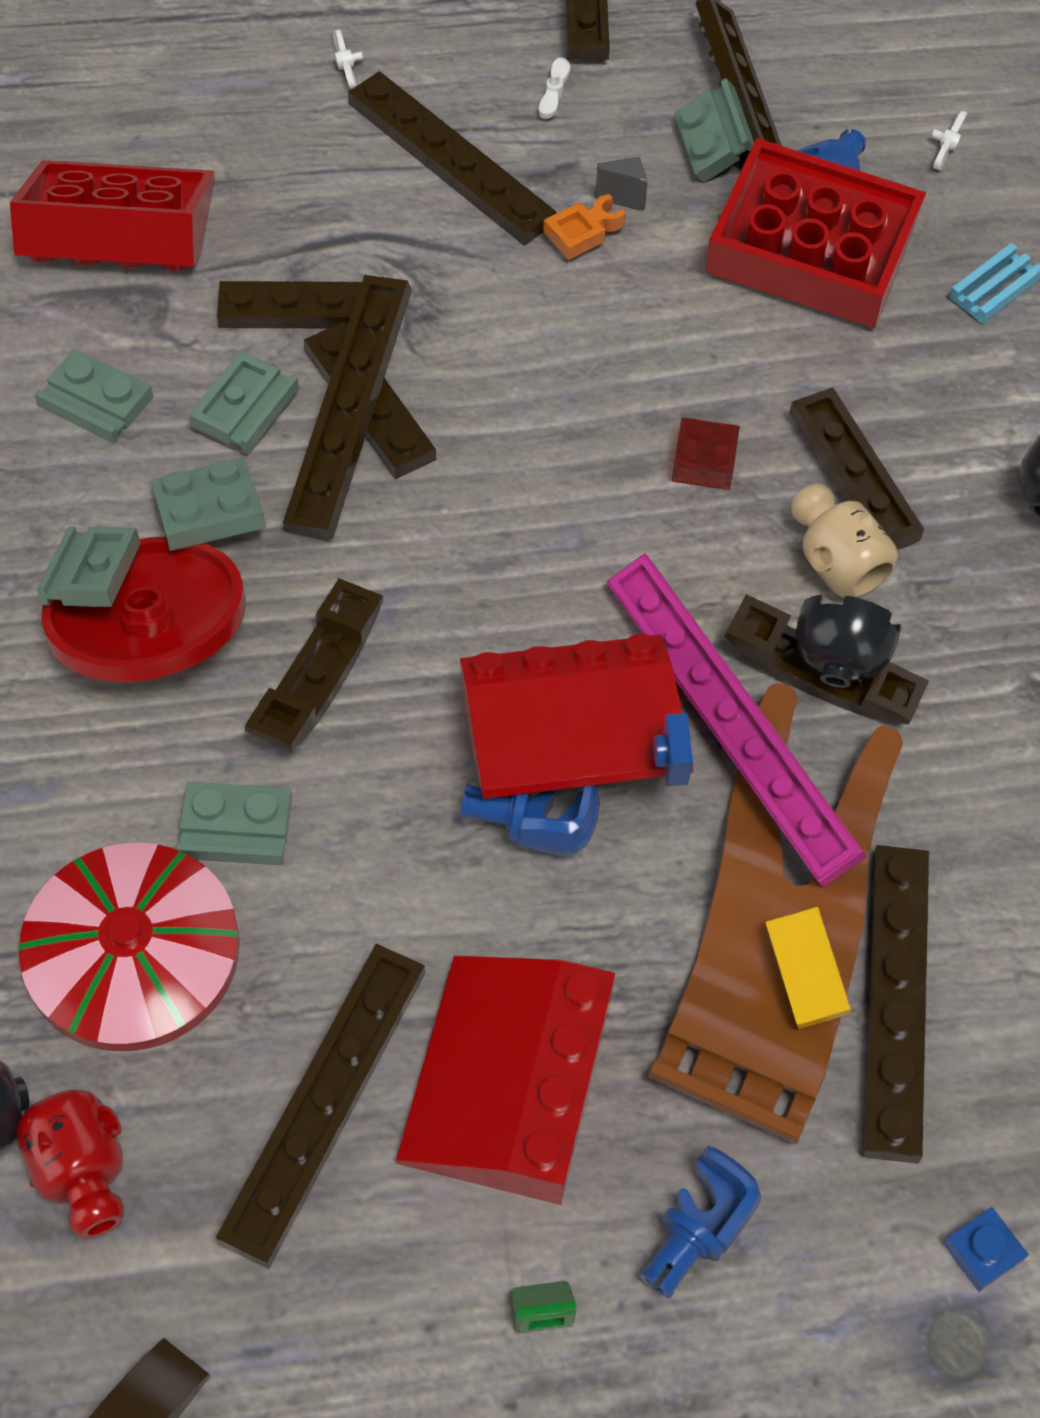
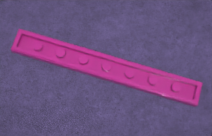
(739, 723)

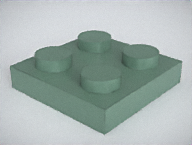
(207, 503)

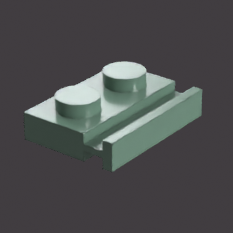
(714, 130)
(94, 395)
(243, 402)
(89, 566)
(235, 823)

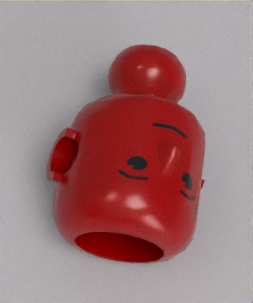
(73, 1158)

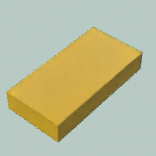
(808, 968)

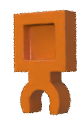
(581, 229)

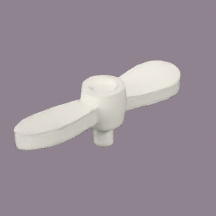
(345, 59)
(554, 88)
(948, 140)

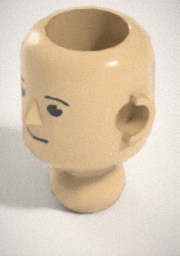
(843, 542)

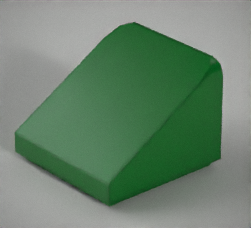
(543, 1306)

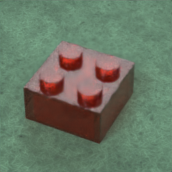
(705, 453)

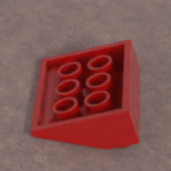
(112, 214)
(814, 232)
(567, 713)
(508, 1073)

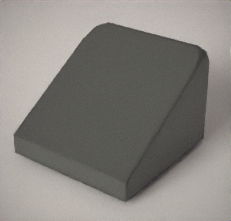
(623, 181)

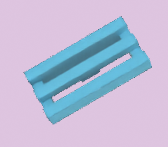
(1016, 263)

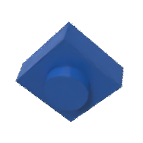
(674, 750)
(985, 1249)

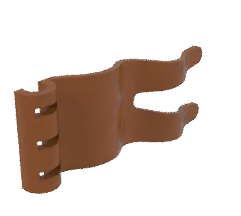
(736, 994)

